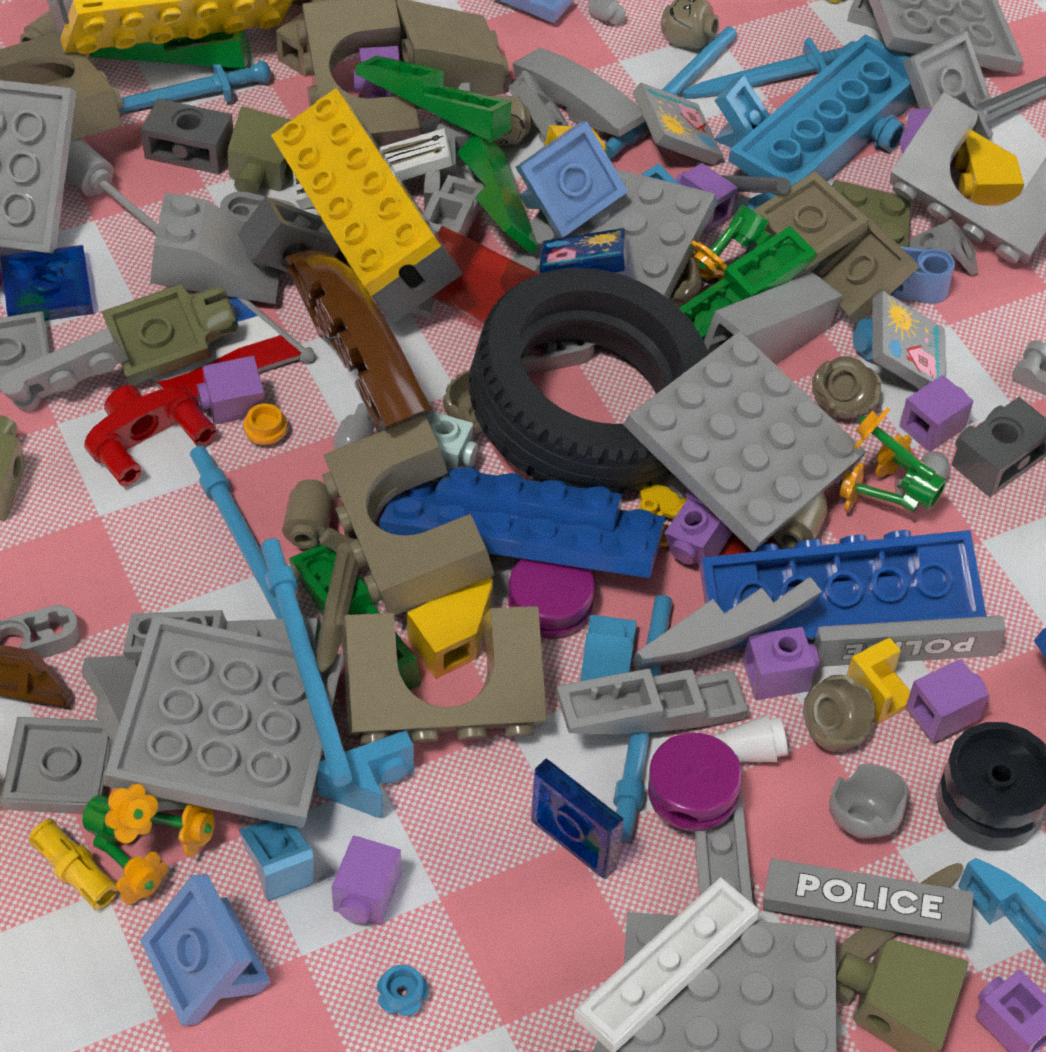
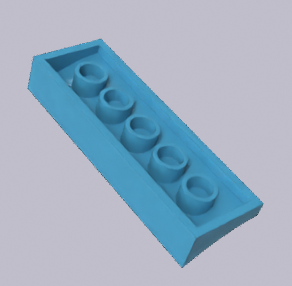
(828, 116)

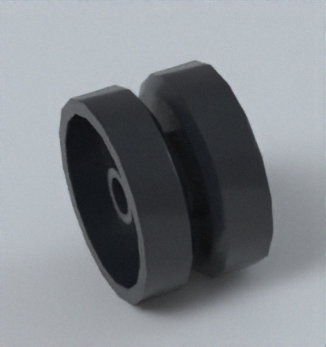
(994, 786)

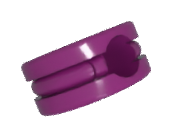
(559, 591)
(694, 781)

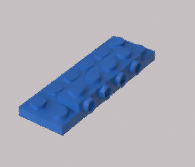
(534, 520)
(858, 579)

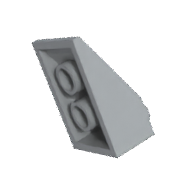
(203, 250)

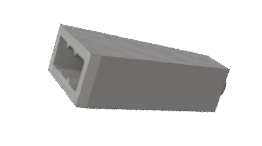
(778, 318)

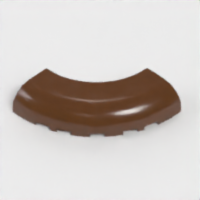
(362, 339)

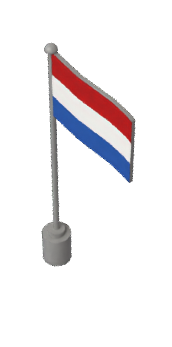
(256, 332)

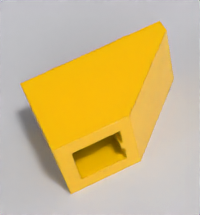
(987, 172)
(450, 627)

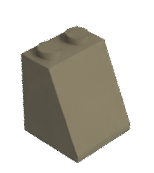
(453, 43)

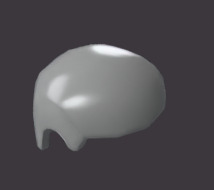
(869, 801)

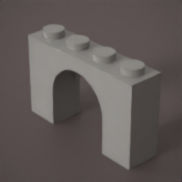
(925, 175)

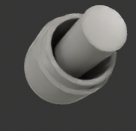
(354, 428)

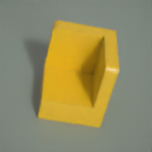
(876, 671)

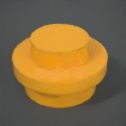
(265, 424)

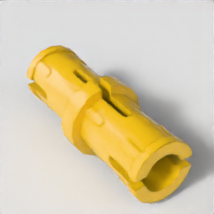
(73, 864)

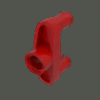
(137, 418)

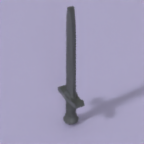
(1002, 104)

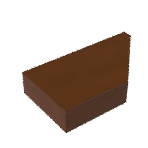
(30, 679)

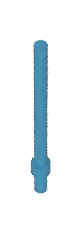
(677, 84)
(217, 487)
(283, 585)
(629, 789)

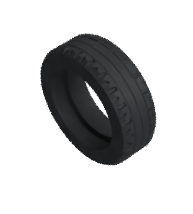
(588, 308)

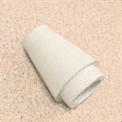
(757, 740)

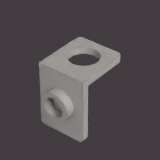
(948, 238)

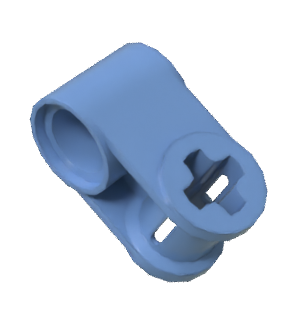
(932, 278)

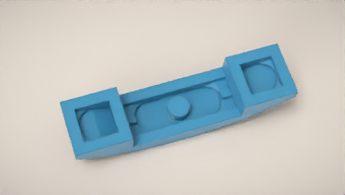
(1002, 895)

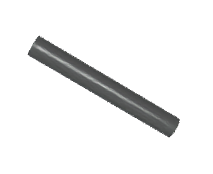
(759, 184)

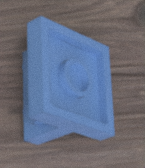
(570, 179)
(202, 952)

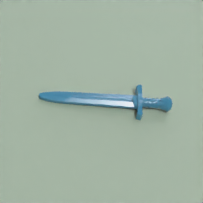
(810, 62)
(217, 82)

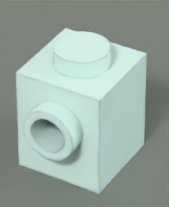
(454, 439)

